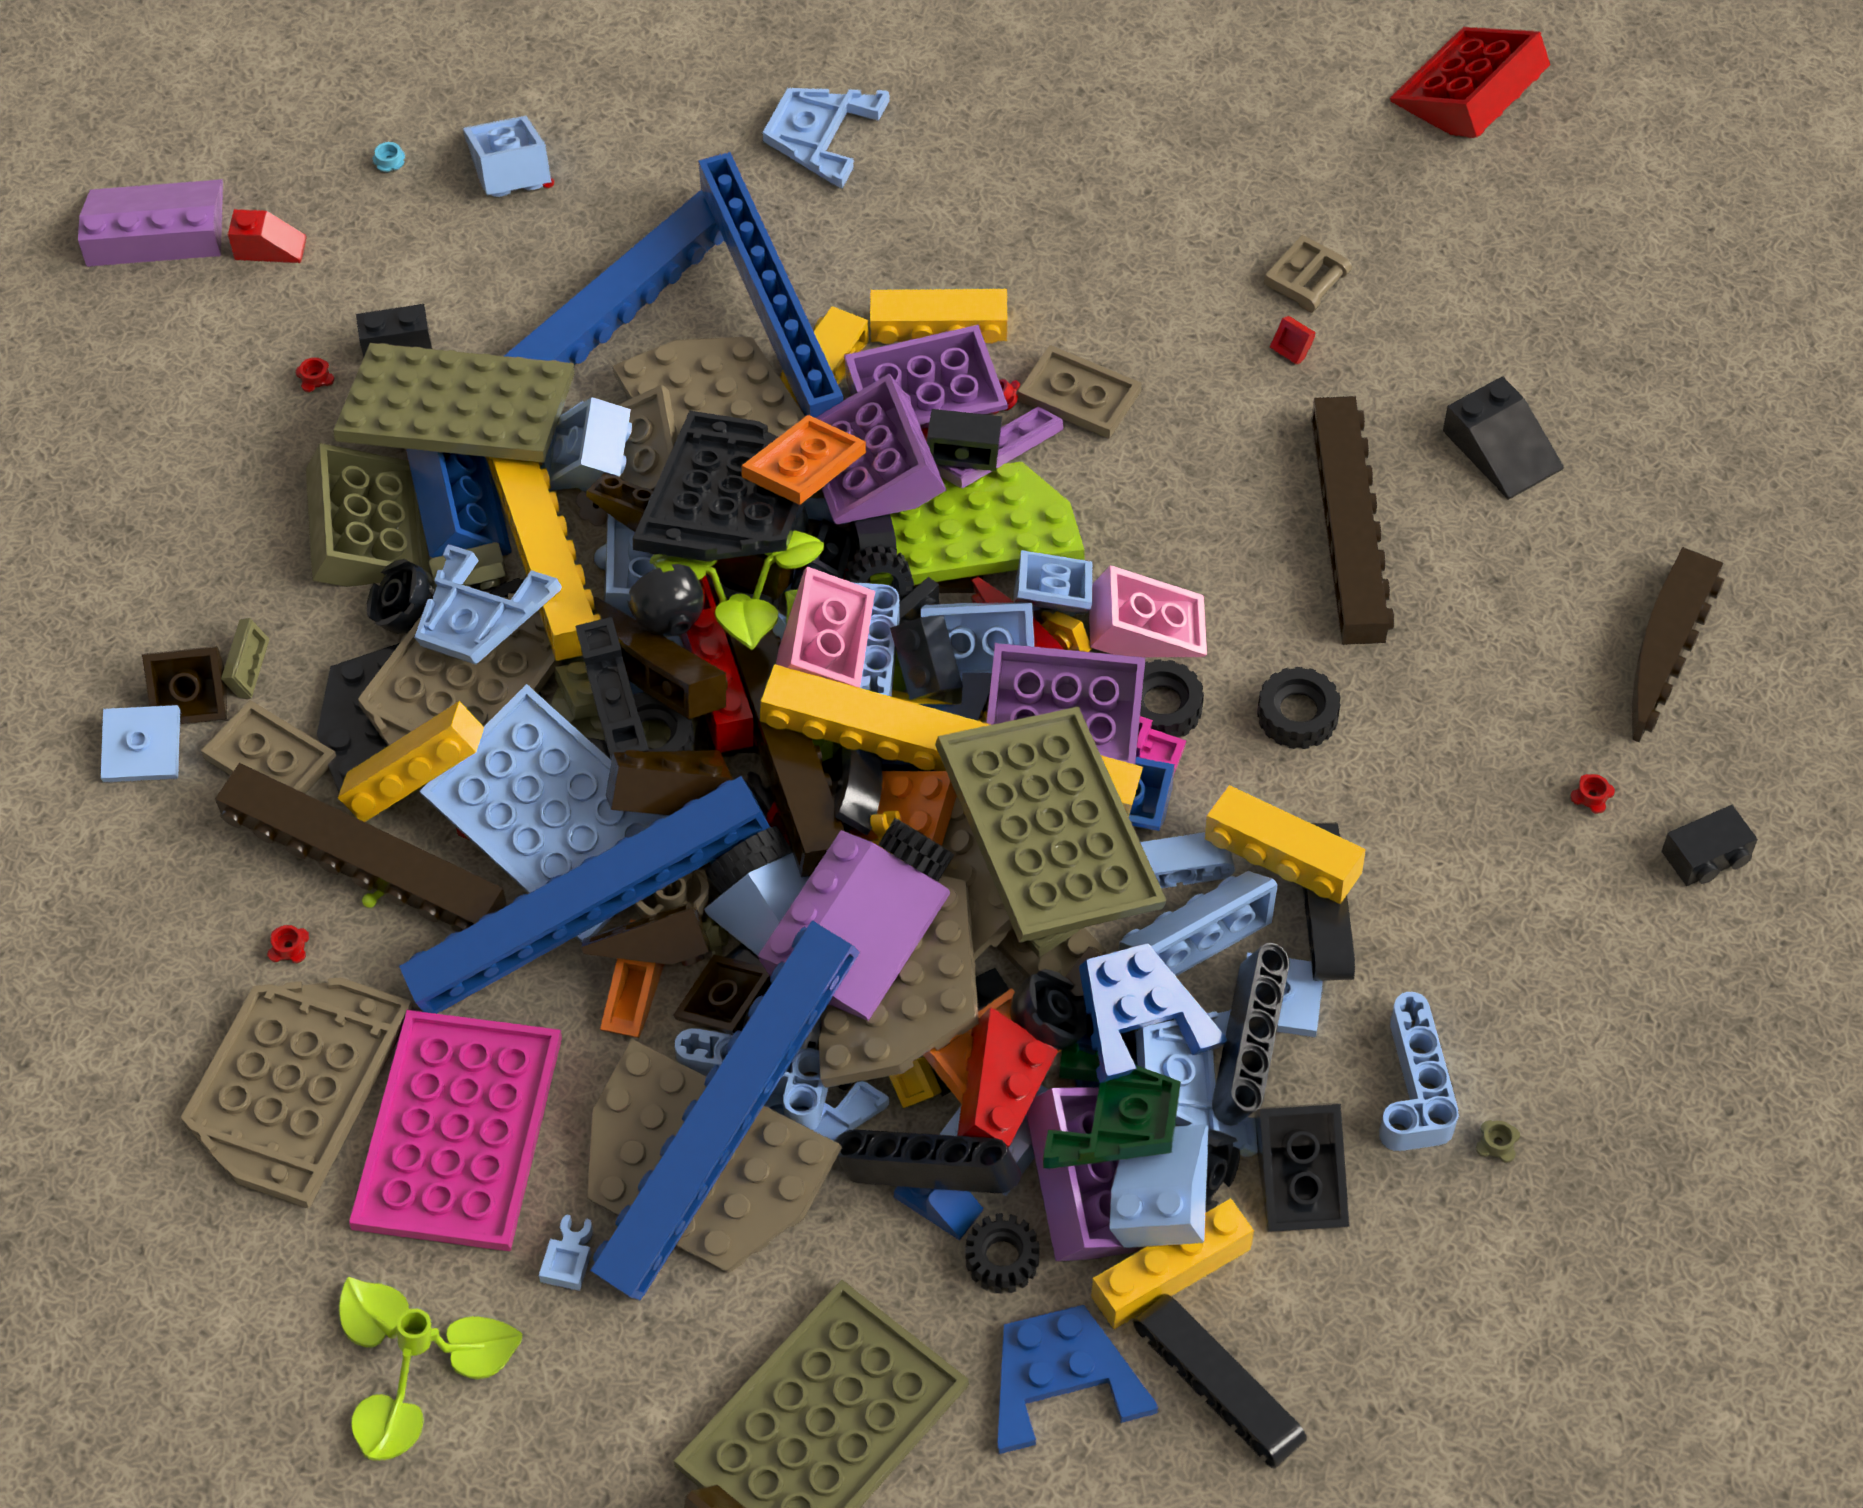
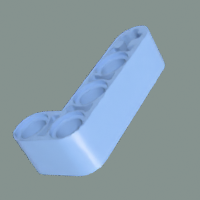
(881, 652)
(1187, 860)
(1419, 1069)
(795, 1087)

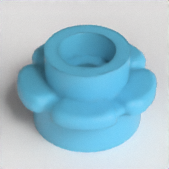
(388, 157)

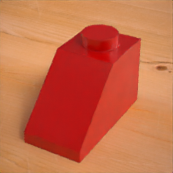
(264, 237)

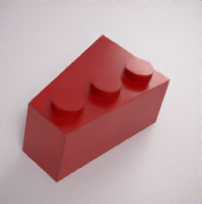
(1002, 1077)

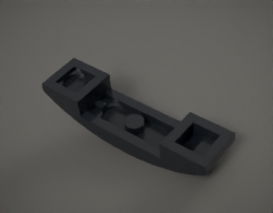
(611, 686)
(860, 789)

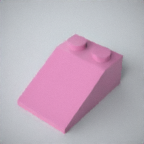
(1145, 617)
(827, 628)

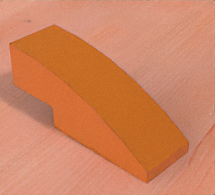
(630, 996)

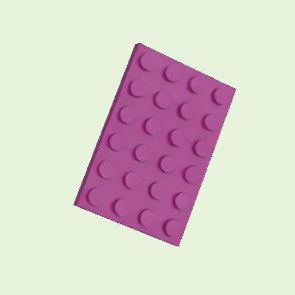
(456, 1131)

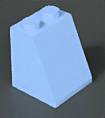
(758, 902)

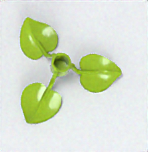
(740, 615)
(372, 1311)

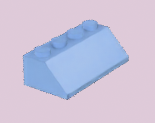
(1209, 922)

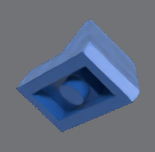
(947, 1209)

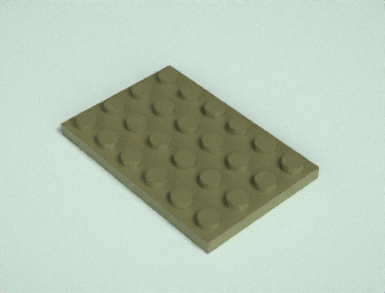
(455, 402)
(1049, 824)
(825, 1411)

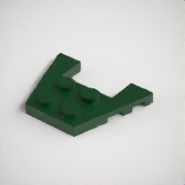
(1131, 1116)

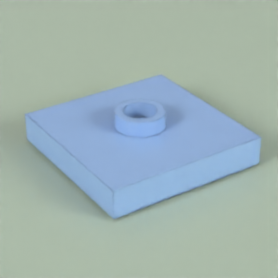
(140, 743)
(1300, 1000)

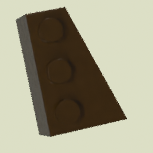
(663, 779)

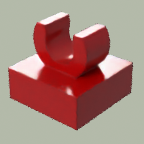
(1292, 339)

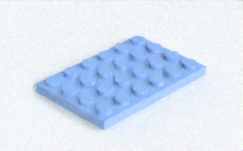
(534, 796)

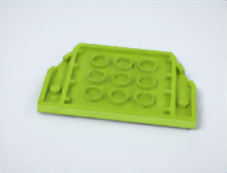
(985, 527)

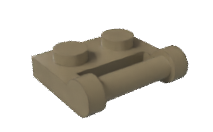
(1300, 265)

